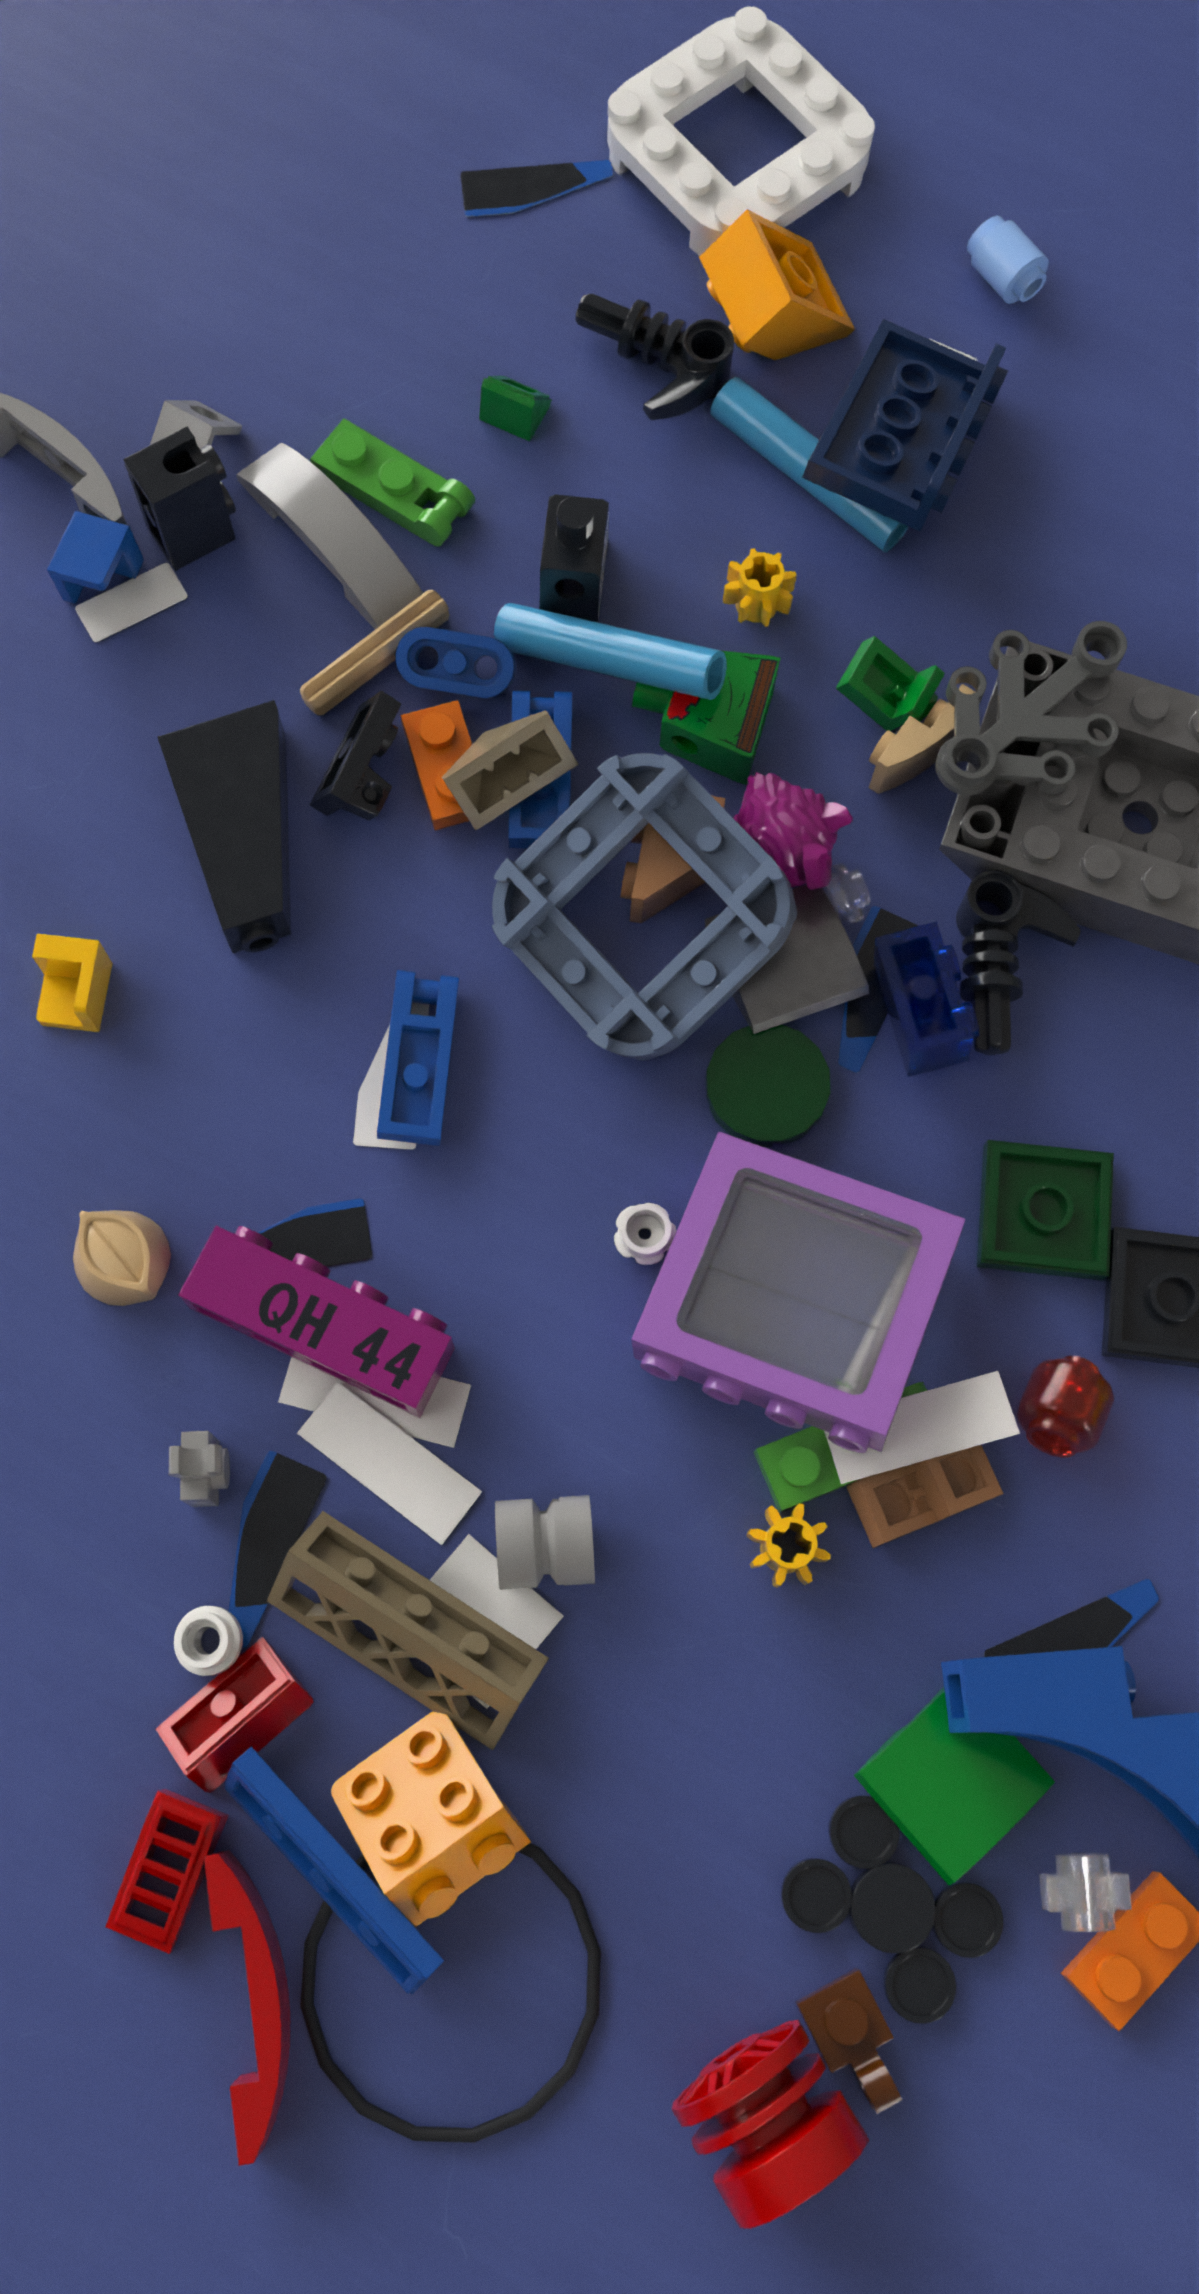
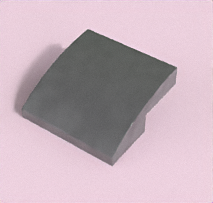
(808, 972)

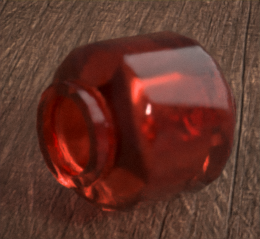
(1065, 1406)

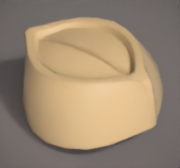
(120, 1256)

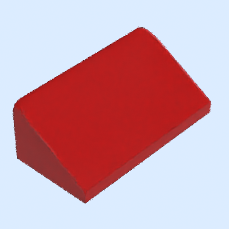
(233, 1713)

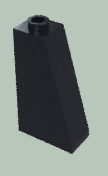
(236, 810)

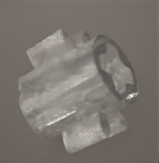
(1085, 1892)

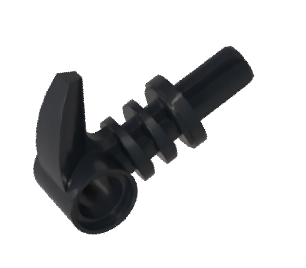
(696, 355)
(991, 947)

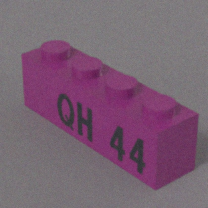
(319, 1320)

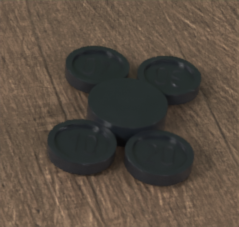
(892, 1909)

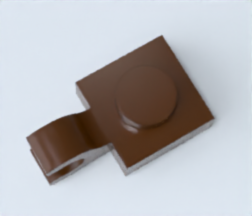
(848, 2031)

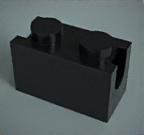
(182, 497)

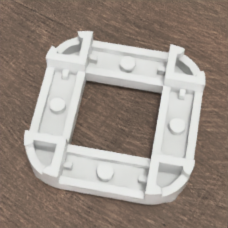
(744, 53)

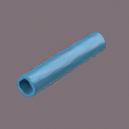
(789, 449)
(612, 650)

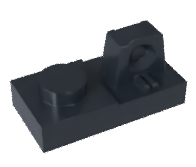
(349, 780)

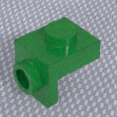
(888, 686)

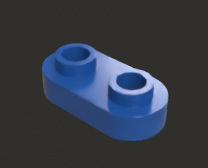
(456, 663)

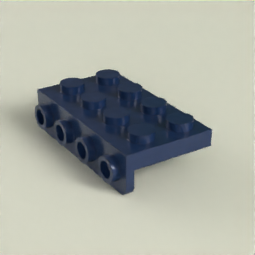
(905, 425)

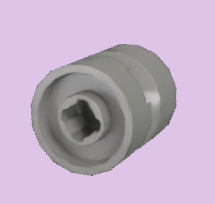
(544, 1542)

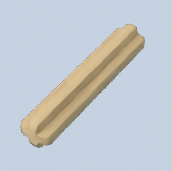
(371, 653)

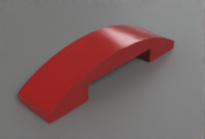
(258, 2094)

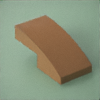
(922, 1493)

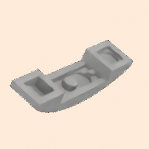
(61, 453)
(333, 530)

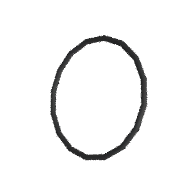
(503, 2122)

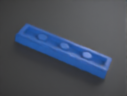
(331, 1872)

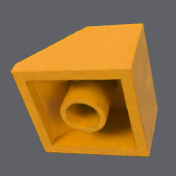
(773, 289)

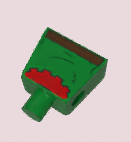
(719, 731)

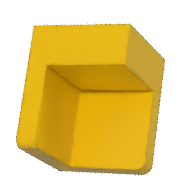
(73, 982)

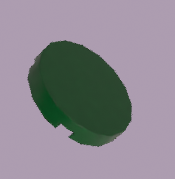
(767, 1085)

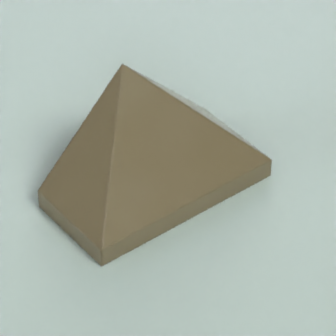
(508, 767)

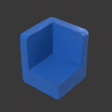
(91, 554)

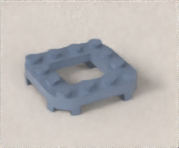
(580, 844)

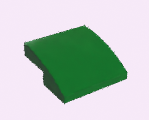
(952, 1789)

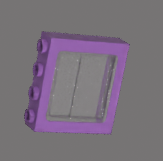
(797, 1292)

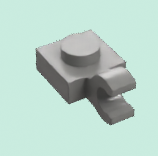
(201, 1468)

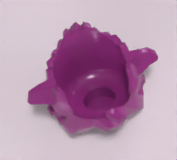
(793, 827)

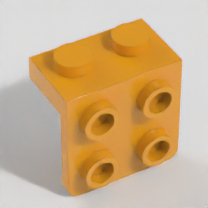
(427, 1818)

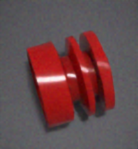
(780, 2139)

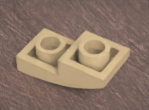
(913, 748)

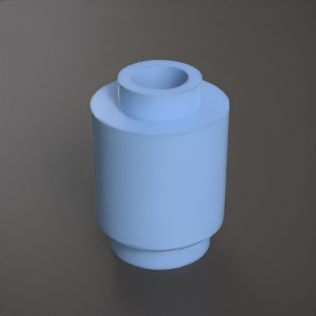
(1007, 260)

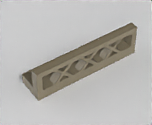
(410, 1621)

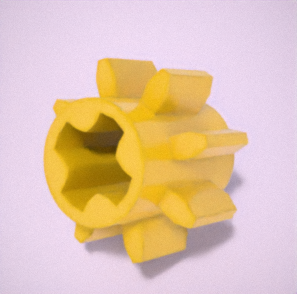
(759, 587)
(805, 1537)

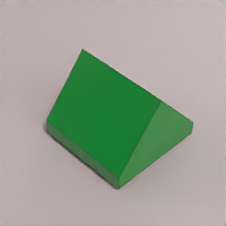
(512, 406)

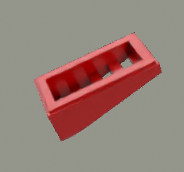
(188, 1813)

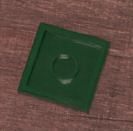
(1045, 1210)

